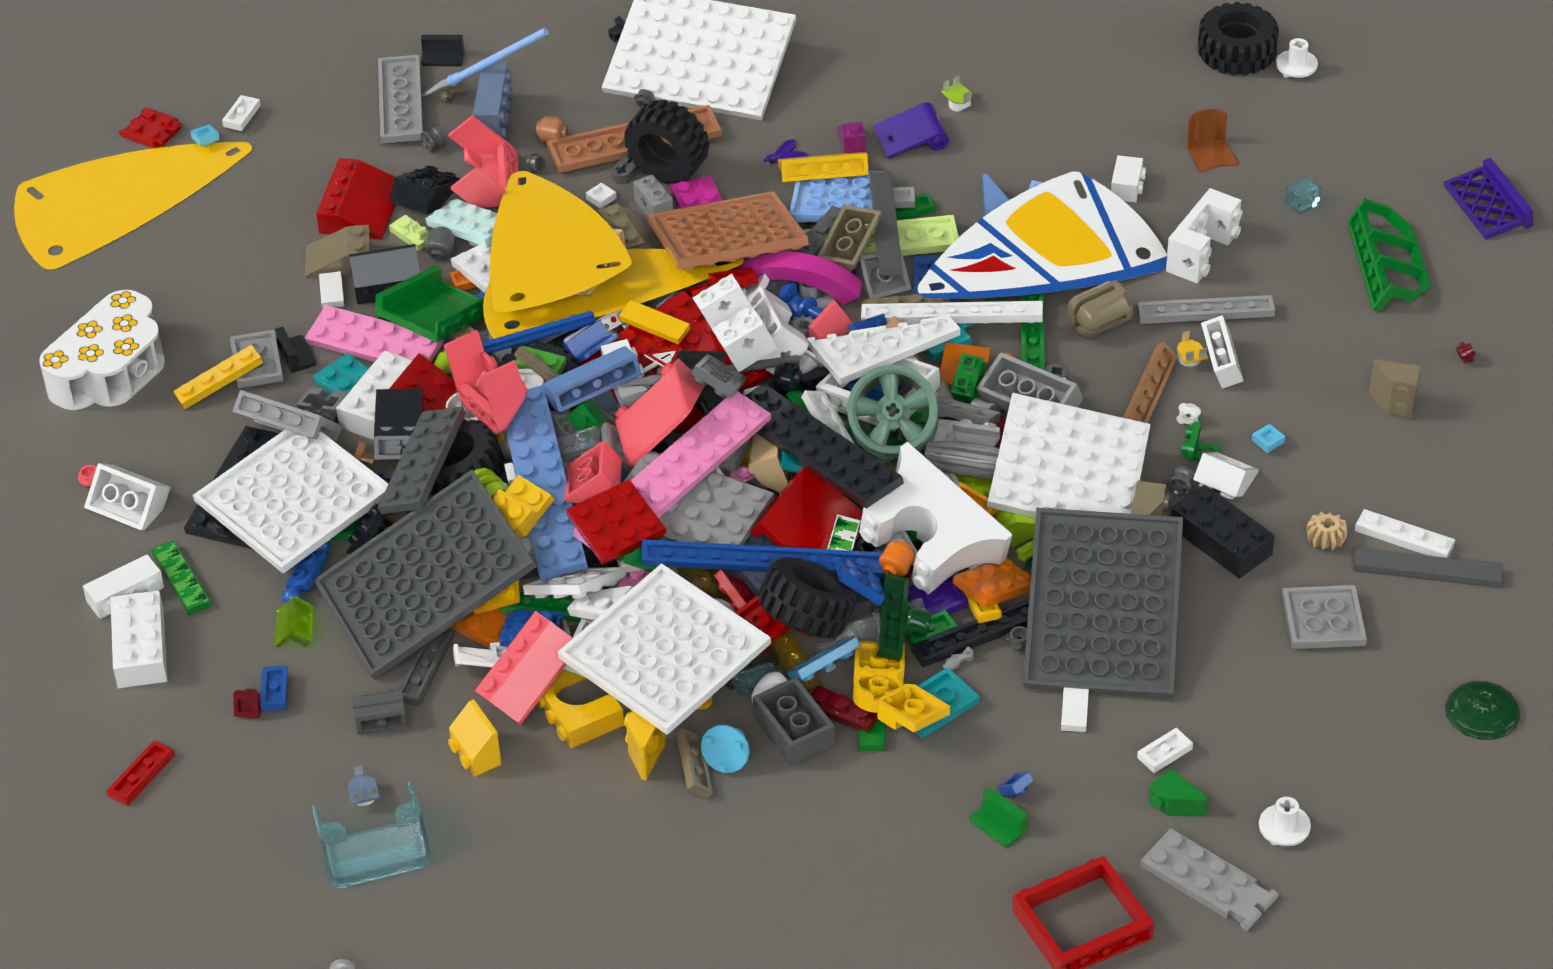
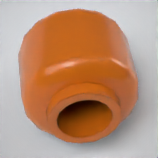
(897, 558)

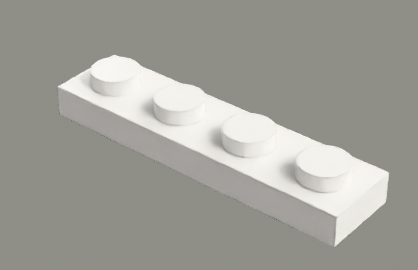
(1404, 534)

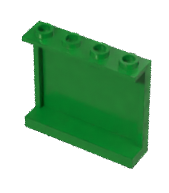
(429, 306)

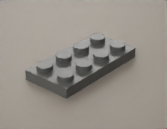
(719, 376)

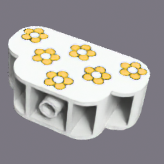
(104, 354)

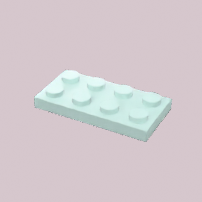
(465, 221)

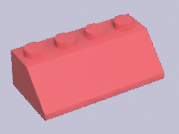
(525, 668)

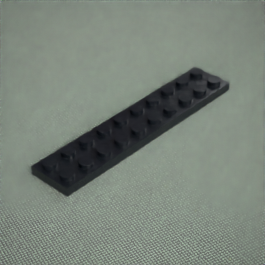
(824, 450)

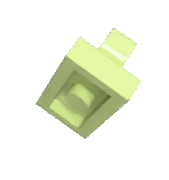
(410, 231)

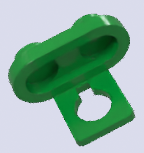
(1192, 446)

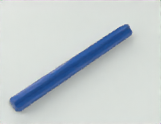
(538, 332)

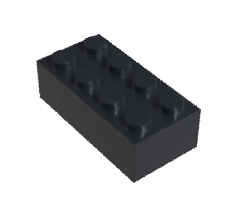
(1223, 531)

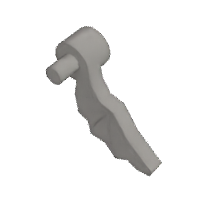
(955, 659)

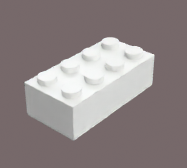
(357, 409)
(138, 639)

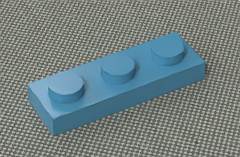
(824, 659)

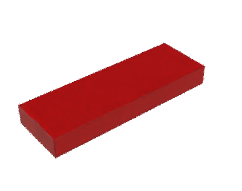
(140, 773)

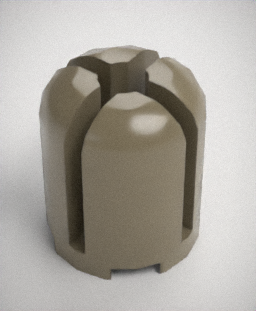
(1099, 309)

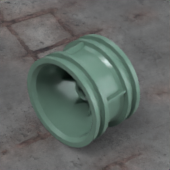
(889, 378)

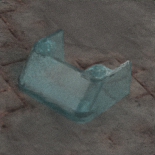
(376, 850)

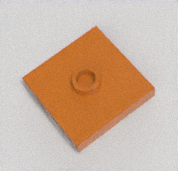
(952, 356)

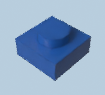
(1016, 784)

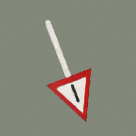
(660, 358)

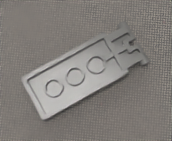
(1208, 879)

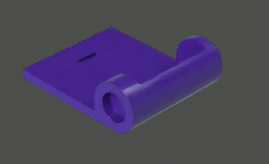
(911, 130)

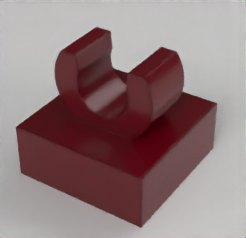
(247, 703)

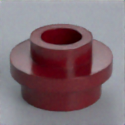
(1466, 352)

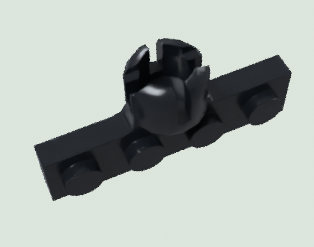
(791, 378)

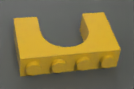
(579, 722)

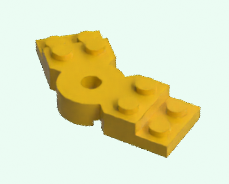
(522, 508)
(881, 690)

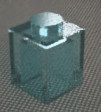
(1302, 195)

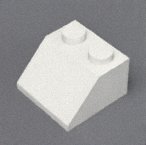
(1225, 474)

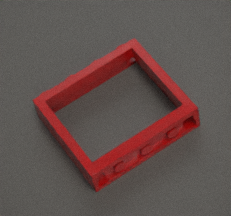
(1099, 948)

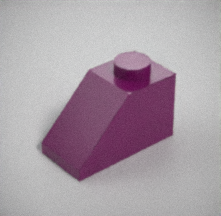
(852, 137)

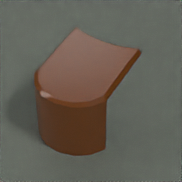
(1208, 141)

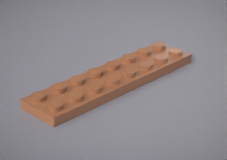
(608, 143)

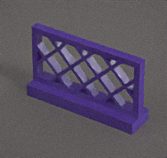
(1504, 193)

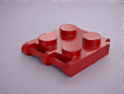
(151, 128)

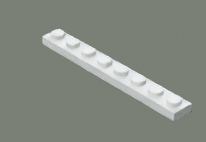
(959, 311)

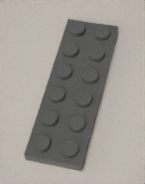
(422, 460)

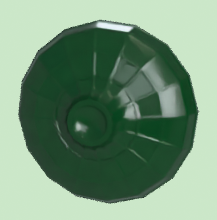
(1482, 710)

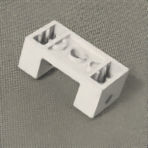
(1189, 245)
(775, 316)
(735, 323)

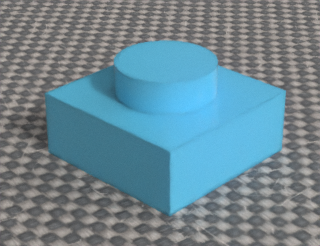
(205, 135)
(1268, 438)

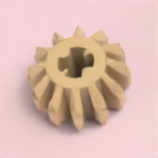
(1326, 531)

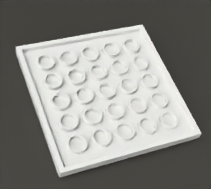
(1066, 459)
(292, 496)
(664, 648)

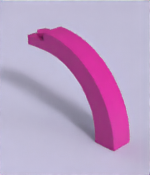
(808, 270)

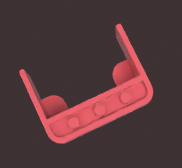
(493, 163)
(483, 388)

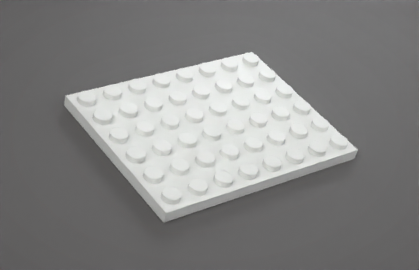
(701, 54)

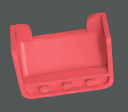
(657, 411)

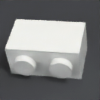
(1127, 178)

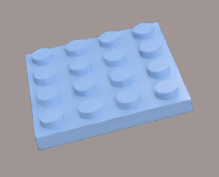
(817, 196)

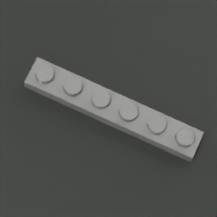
(1205, 309)

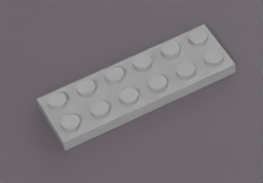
(400, 99)

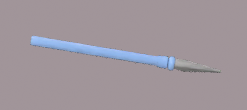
(456, 78)

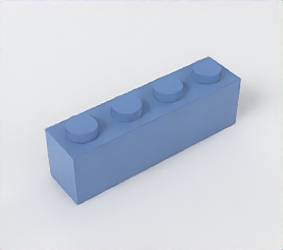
(592, 379)

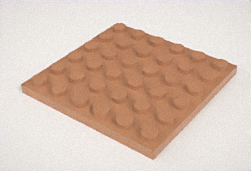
(727, 230)

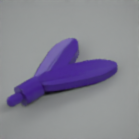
(785, 151)

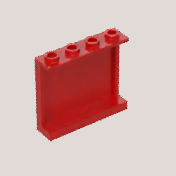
(805, 513)

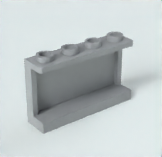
(284, 416)

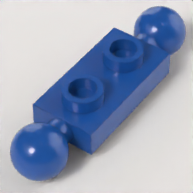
(305, 572)

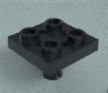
(368, 528)

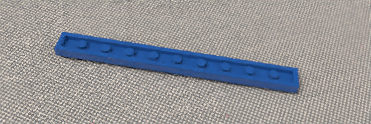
(746, 556)

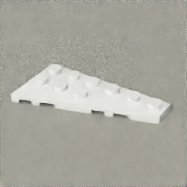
(869, 348)

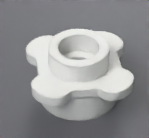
(1186, 409)

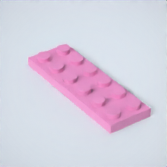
(367, 336)

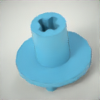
(725, 748)

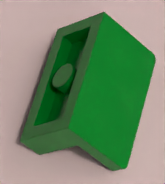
(1000, 818)

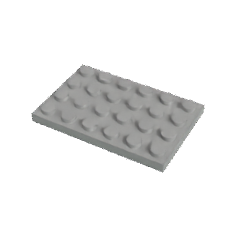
(714, 510)

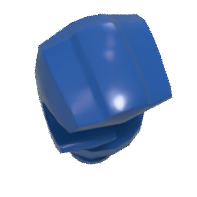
(798, 306)

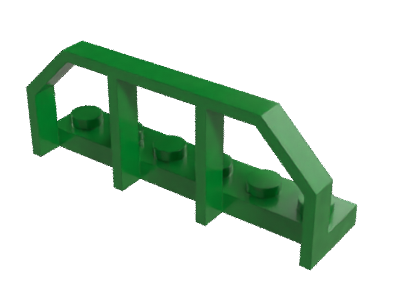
(1373, 263)

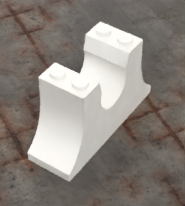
(952, 521)

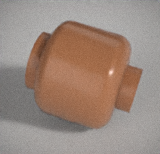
(551, 128)

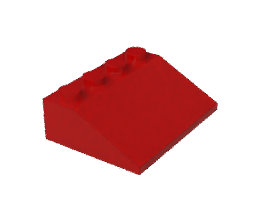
(356, 197)

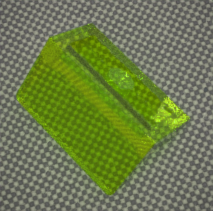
(294, 622)

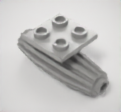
(971, 454)

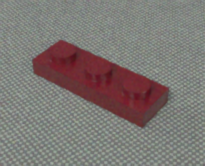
(844, 710)

